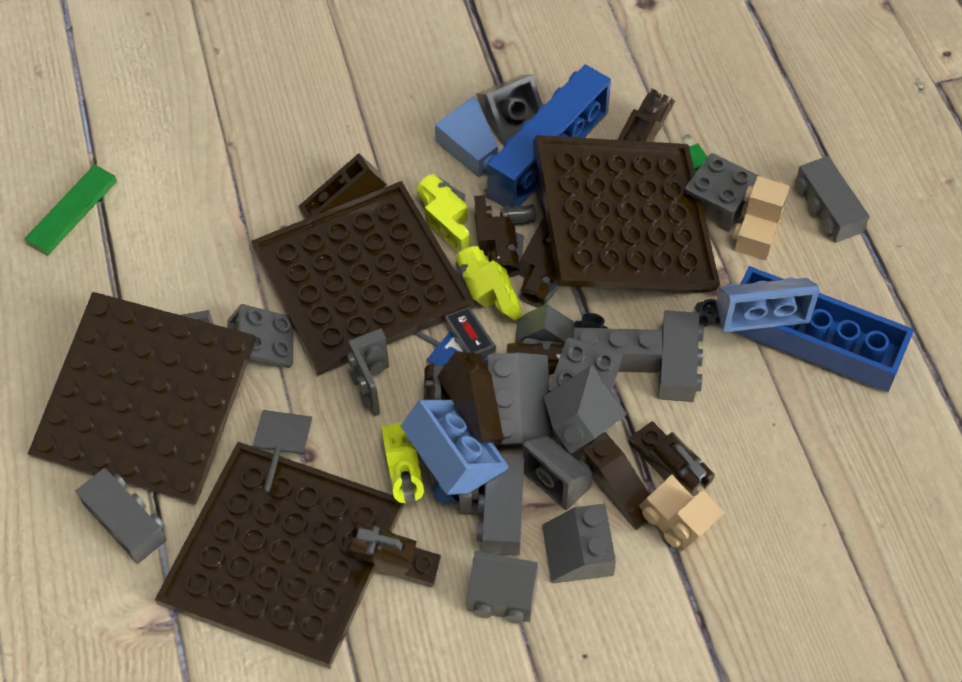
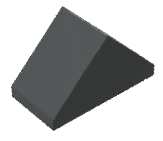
(544, 325)

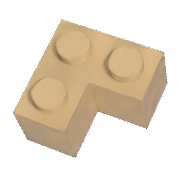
(761, 217)
(679, 513)

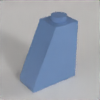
(467, 136)

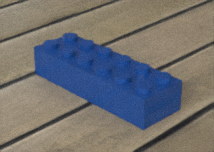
(569, 113)
(839, 338)

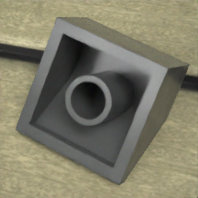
(510, 105)
(556, 471)
(580, 544)
(502, 587)

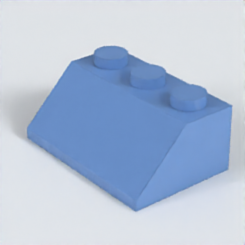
(766, 304)
(451, 447)

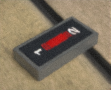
(469, 332)

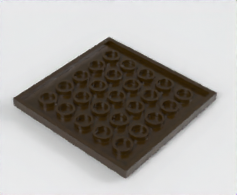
(624, 214)
(359, 273)
(143, 397)
(279, 557)

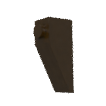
(349, 183)
(473, 394)
(616, 477)

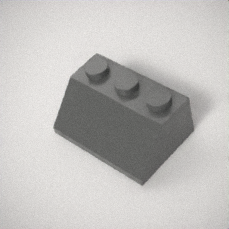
(519, 389)

